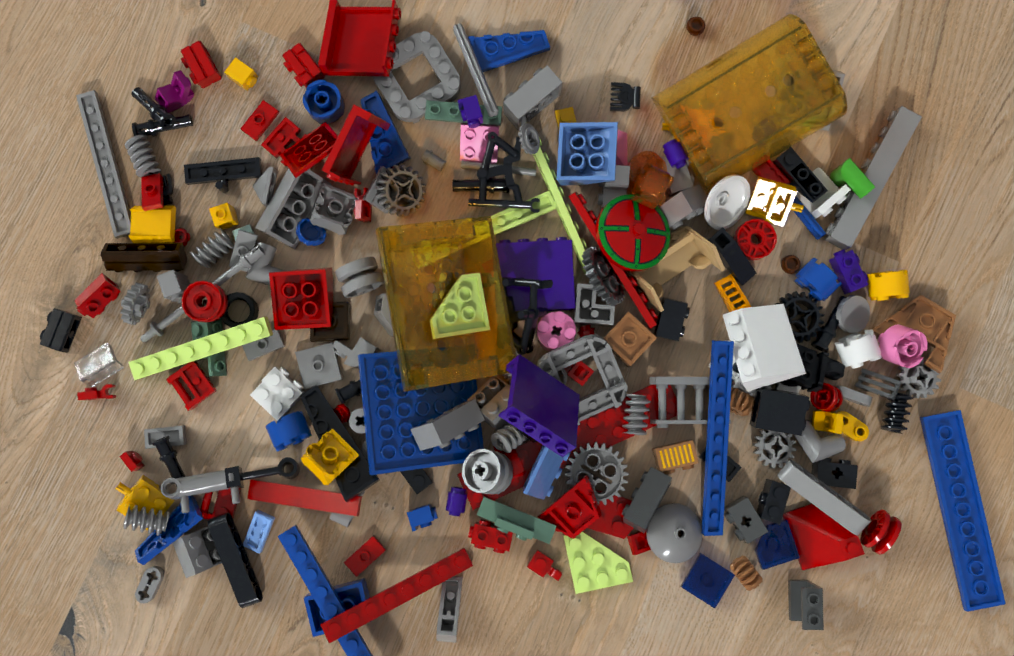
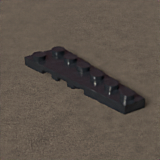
(356, 476)

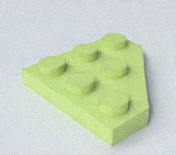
(462, 309)
(594, 564)

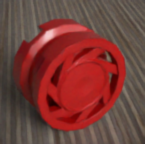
(827, 398)

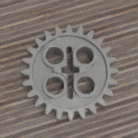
(605, 458)

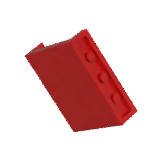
(359, 40)
(351, 145)

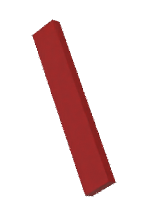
(303, 497)

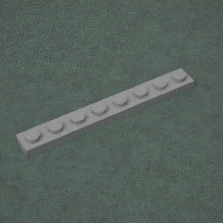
(105, 163)

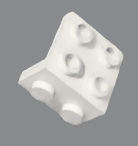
(824, 204)

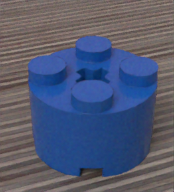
(313, 101)
(817, 279)
(288, 430)

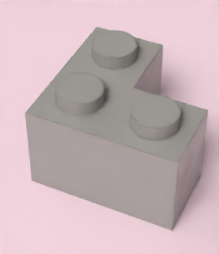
(615, 188)
(684, 205)
(588, 312)

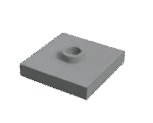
(318, 365)

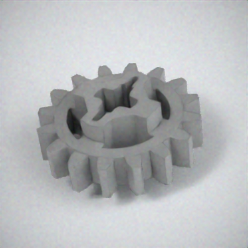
(135, 303)
(923, 385)
(774, 454)

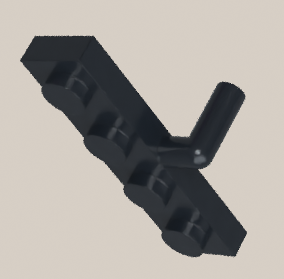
(222, 172)

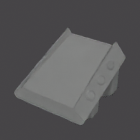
(333, 209)

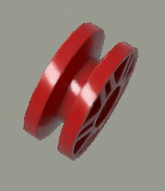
(763, 231)
(193, 298)
(881, 532)

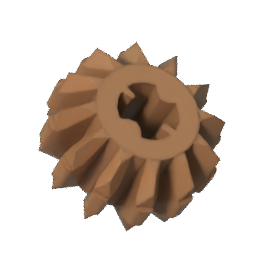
(741, 402)
(746, 573)

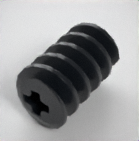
(897, 413)

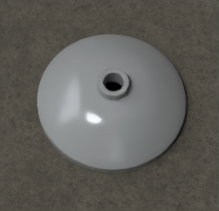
(663, 533)

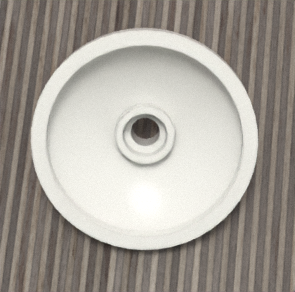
(727, 202)

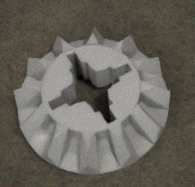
(529, 139)

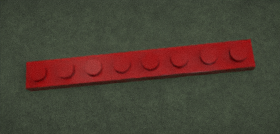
(629, 282)
(395, 595)

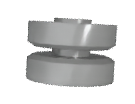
(359, 277)
(487, 471)

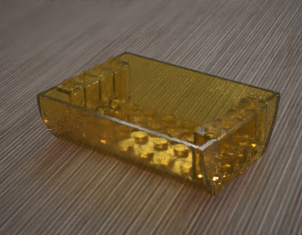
(765, 122)
(452, 251)

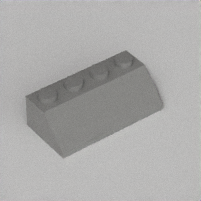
(289, 205)

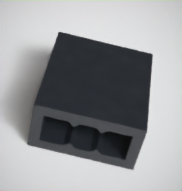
(779, 411)

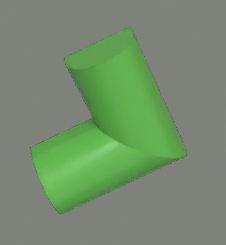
(850, 174)

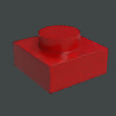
(132, 460)

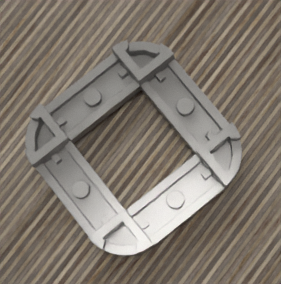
(445, 91)
(602, 353)

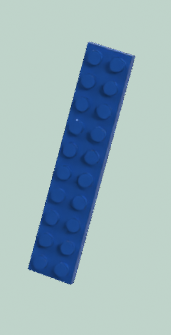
(962, 511)

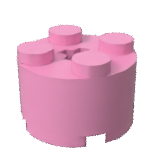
(557, 321)
(902, 346)

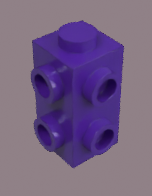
(848, 271)

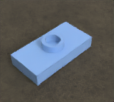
(258, 531)

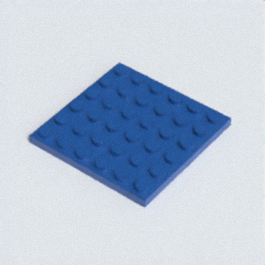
(392, 414)

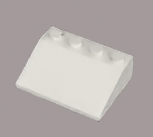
(763, 345)

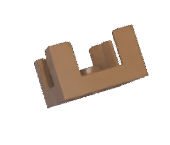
(629, 339)

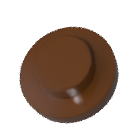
(695, 26)
(790, 264)

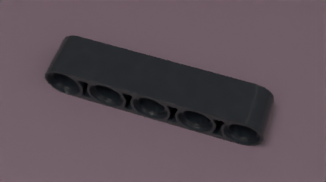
(235, 560)

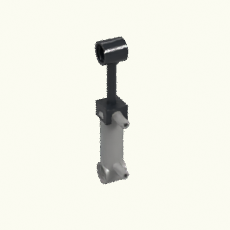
(230, 478)

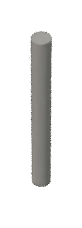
(515, 170)

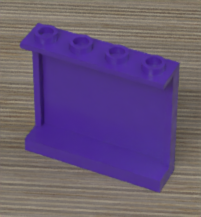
(539, 261)
(542, 406)

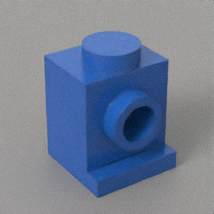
(422, 516)

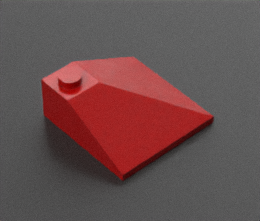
(310, 150)
(302, 298)
(820, 538)

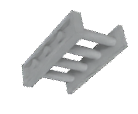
(680, 384)

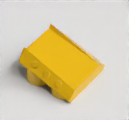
(153, 225)
(329, 456)

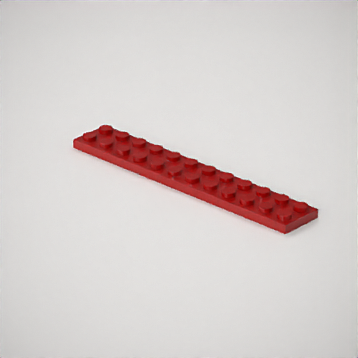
(599, 428)

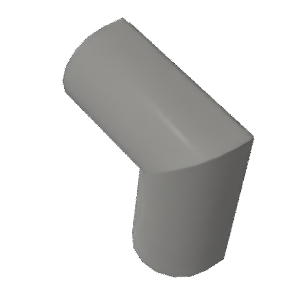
(262, 267)
(817, 447)

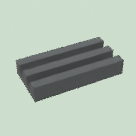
(859, 384)

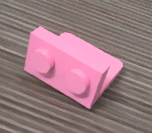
(474, 142)

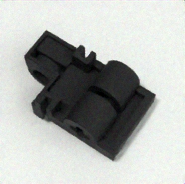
(816, 367)

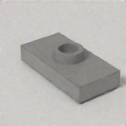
(244, 243)
(263, 346)

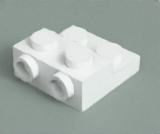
(278, 392)

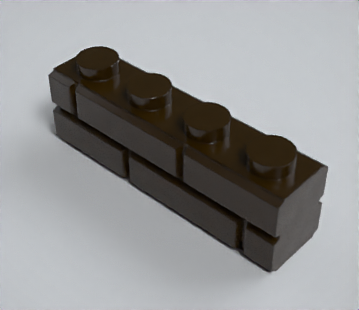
(143, 257)

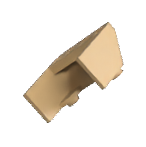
(685, 250)

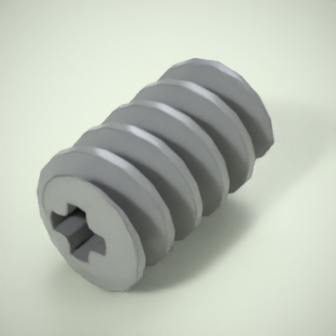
(140, 156)
(213, 249)
(637, 415)
(356, 420)
(507, 438)
(146, 520)

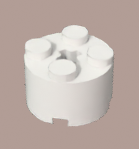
(858, 348)

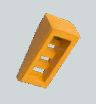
(741, 297)

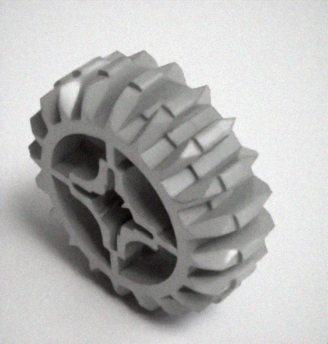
(389, 200)

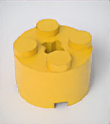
(888, 285)

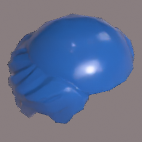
(310, 234)

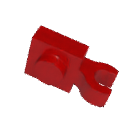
(362, 208)
(93, 394)
(542, 564)

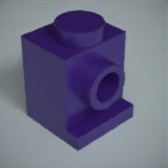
(470, 111)

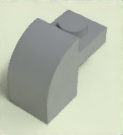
(361, 347)

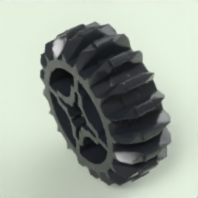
(801, 323)

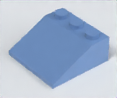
(587, 153)
(543, 473)

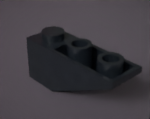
(800, 175)
(732, 256)

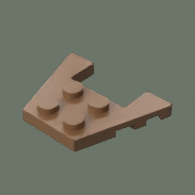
(929, 319)

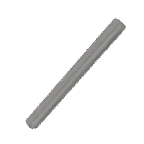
(475, 70)

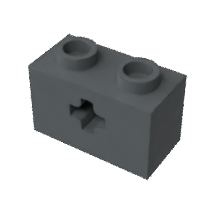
(754, 526)

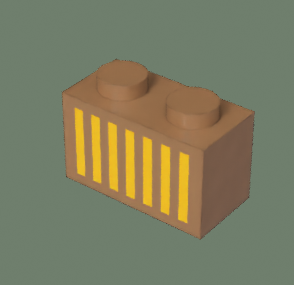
(675, 456)

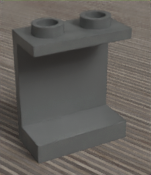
(806, 604)

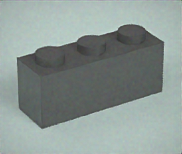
(646, 499)

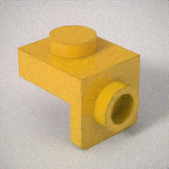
(827, 421)

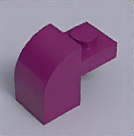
(175, 94)

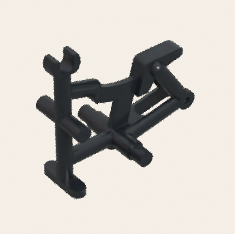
(485, 173)
(529, 315)

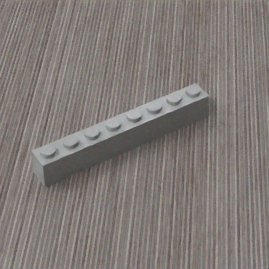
(878, 170)

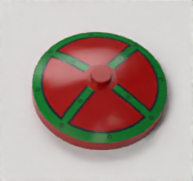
(632, 234)

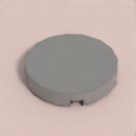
(853, 314)

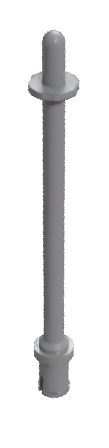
(245, 261)

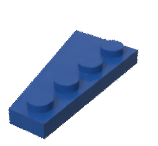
(508, 48)
(385, 145)
(177, 525)

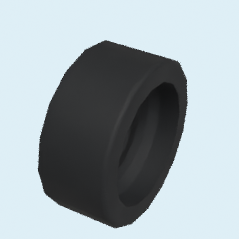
(252, 305)

